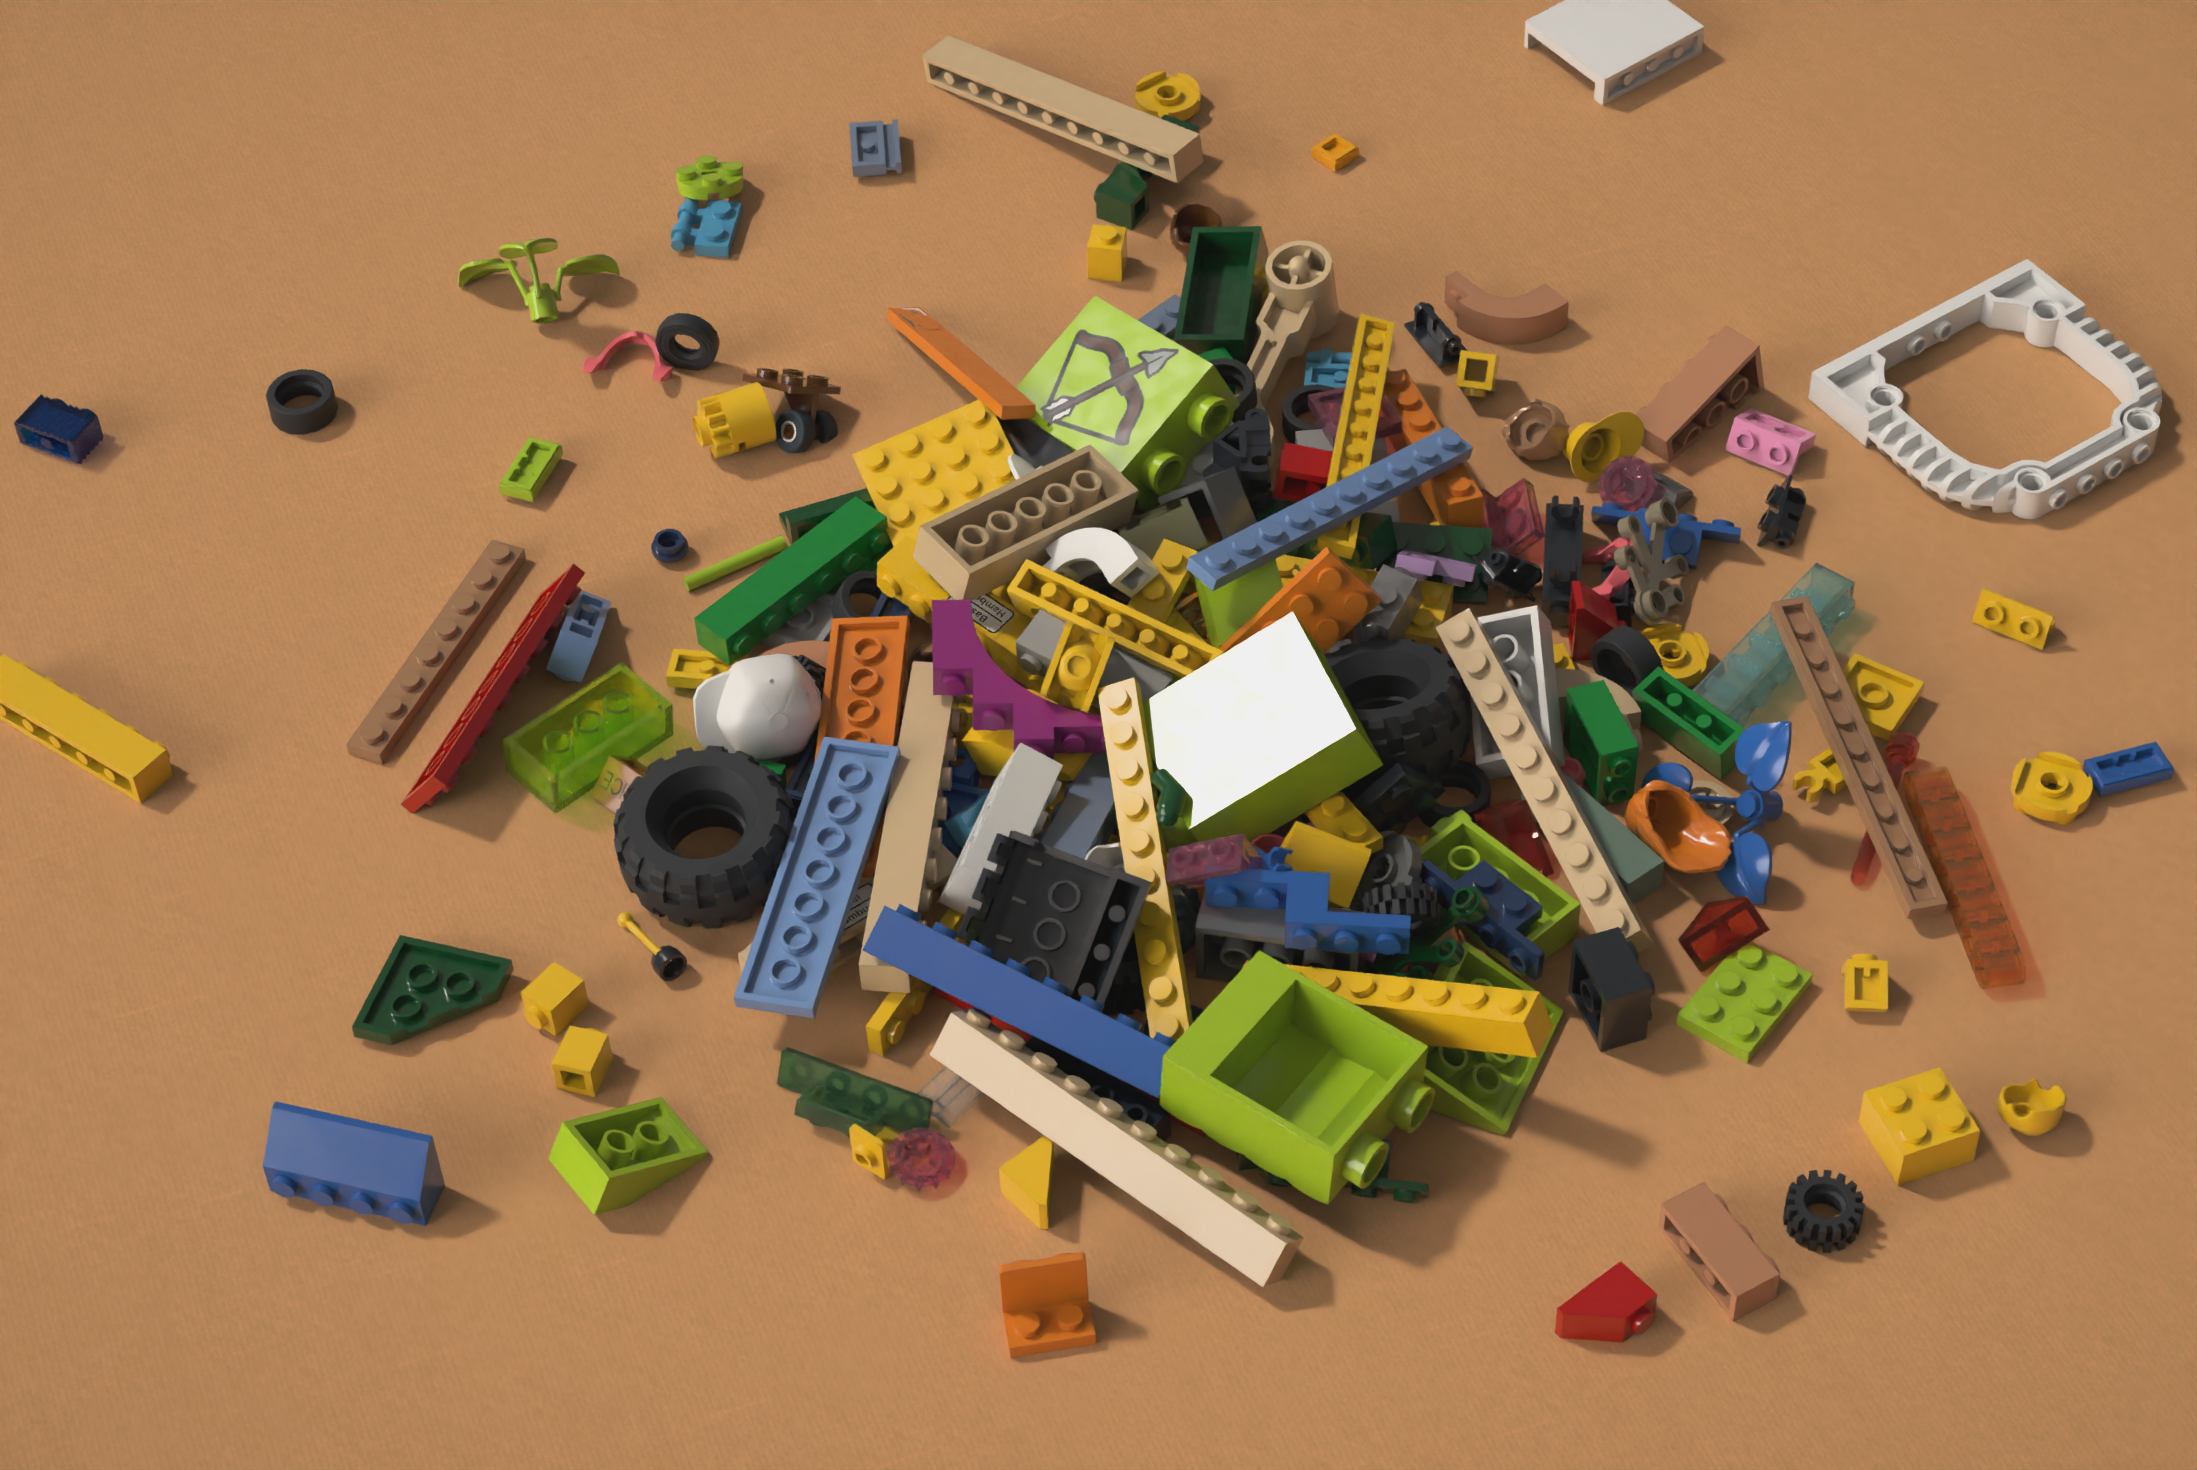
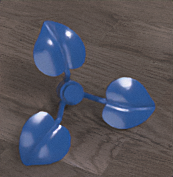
(1763, 756)

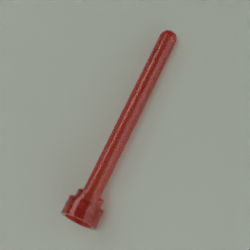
(1900, 753)

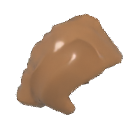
(1537, 431)

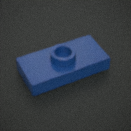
(2128, 769)

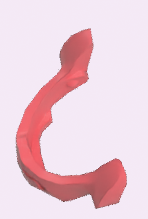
(661, 371)
(1617, 577)

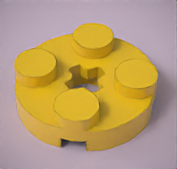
(1180, 95)
(1689, 648)
(2046, 804)

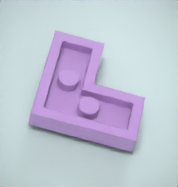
(1425, 565)

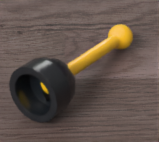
(661, 955)

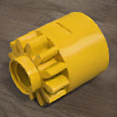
(734, 420)

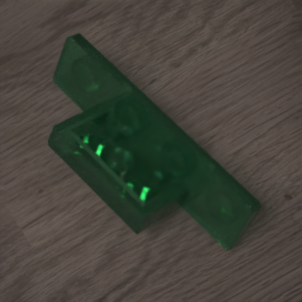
(844, 1097)

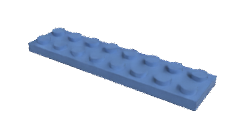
(817, 878)

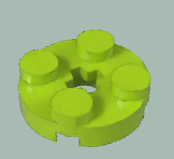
(709, 178)

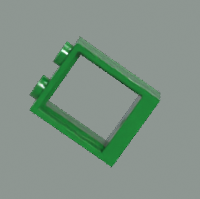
(1601, 742)

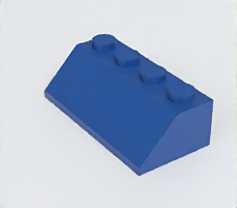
(352, 1164)

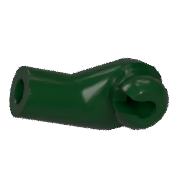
(1172, 797)

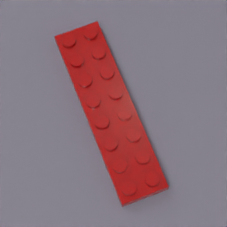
(494, 691)

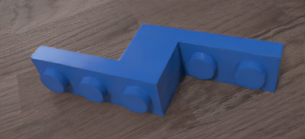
(1307, 914)

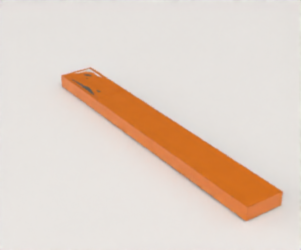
(961, 363)

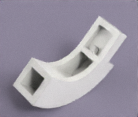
(1104, 551)

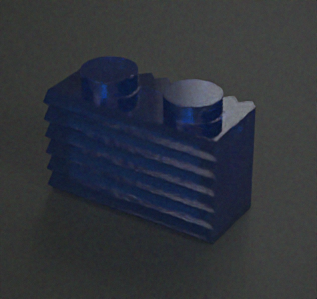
(59, 429)

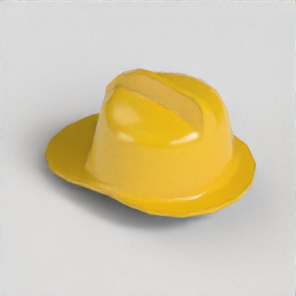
(1599, 443)

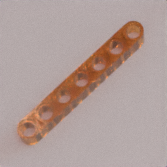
(1964, 878)

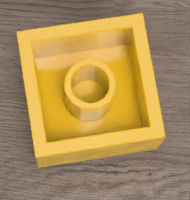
(1919, 1126)

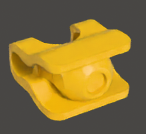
(1076, 667)

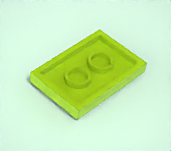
(1744, 1000)

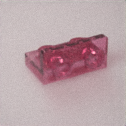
(1513, 517)
(1210, 859)

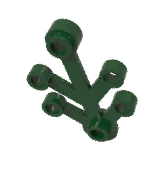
(1468, 905)

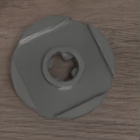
(1404, 862)

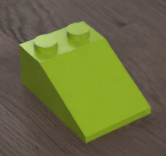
(624, 1153)

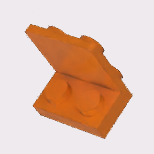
(1046, 1304)

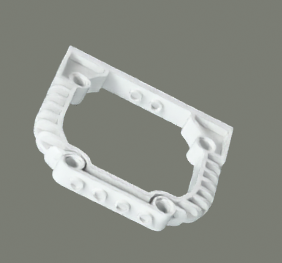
(2049, 315)

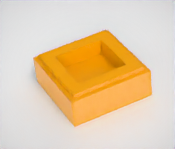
(1335, 152)

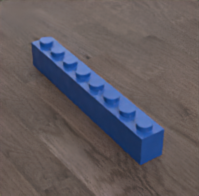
(1018, 999)

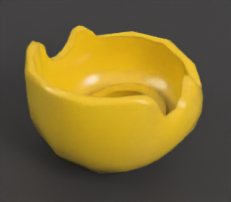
(2030, 1107)

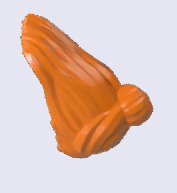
(1678, 828)

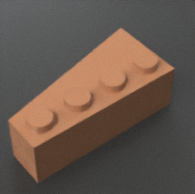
(1701, 393)

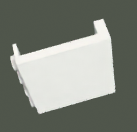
(1617, 40)

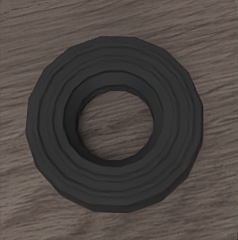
(693, 327)

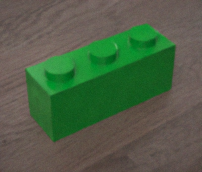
(1688, 722)

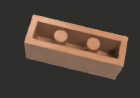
(1719, 1251)

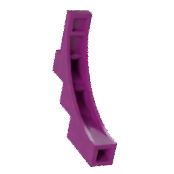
(999, 702)

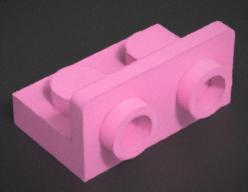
(1768, 441)

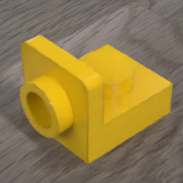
(1865, 983)

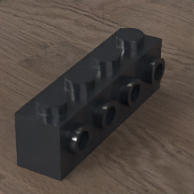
(1133, 1102)

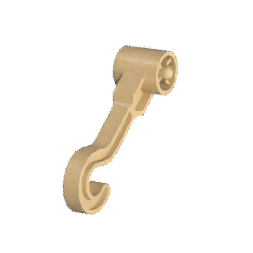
(1298, 308)

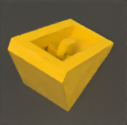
(1029, 1180)

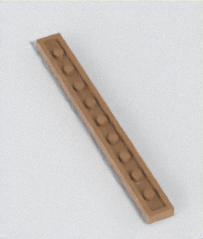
(1858, 758)

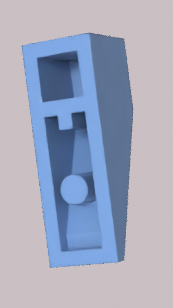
(578, 637)

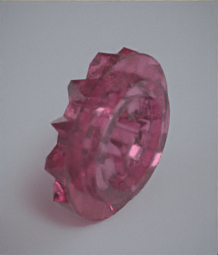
(1613, 481)
(917, 1143)

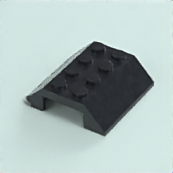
(1055, 914)

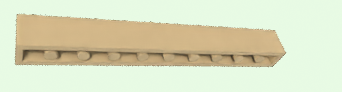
(1064, 109)
(1541, 779)
(913, 817)
(1117, 1146)

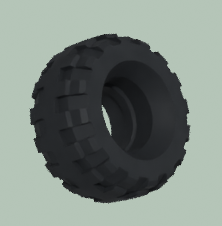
(1407, 704)
(694, 794)

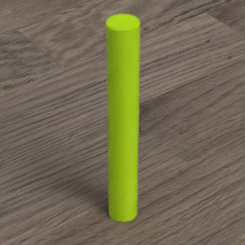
(734, 563)

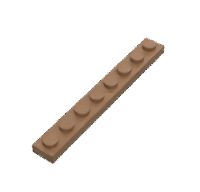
(436, 652)

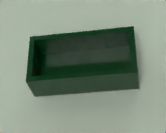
(1222, 290)

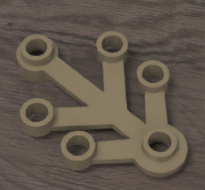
(1649, 601)

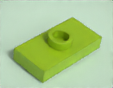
(530, 469)

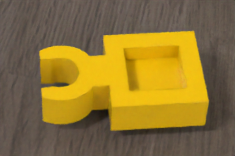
(1820, 774)

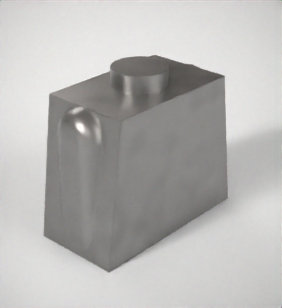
(1399, 605)

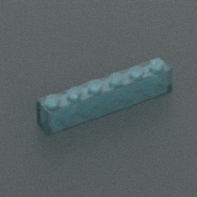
(1761, 660)

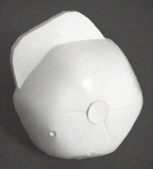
(759, 707)

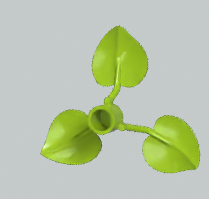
(541, 297)

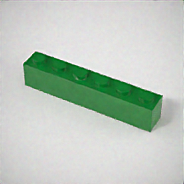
(792, 581)

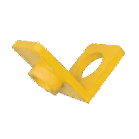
(870, 1150)

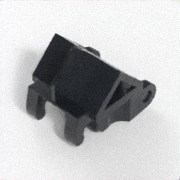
(1247, 450)

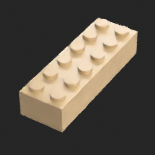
(995, 534)

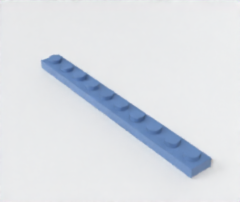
(1328, 508)

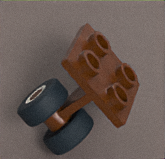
(803, 423)

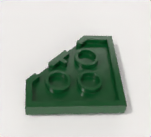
(426, 987)

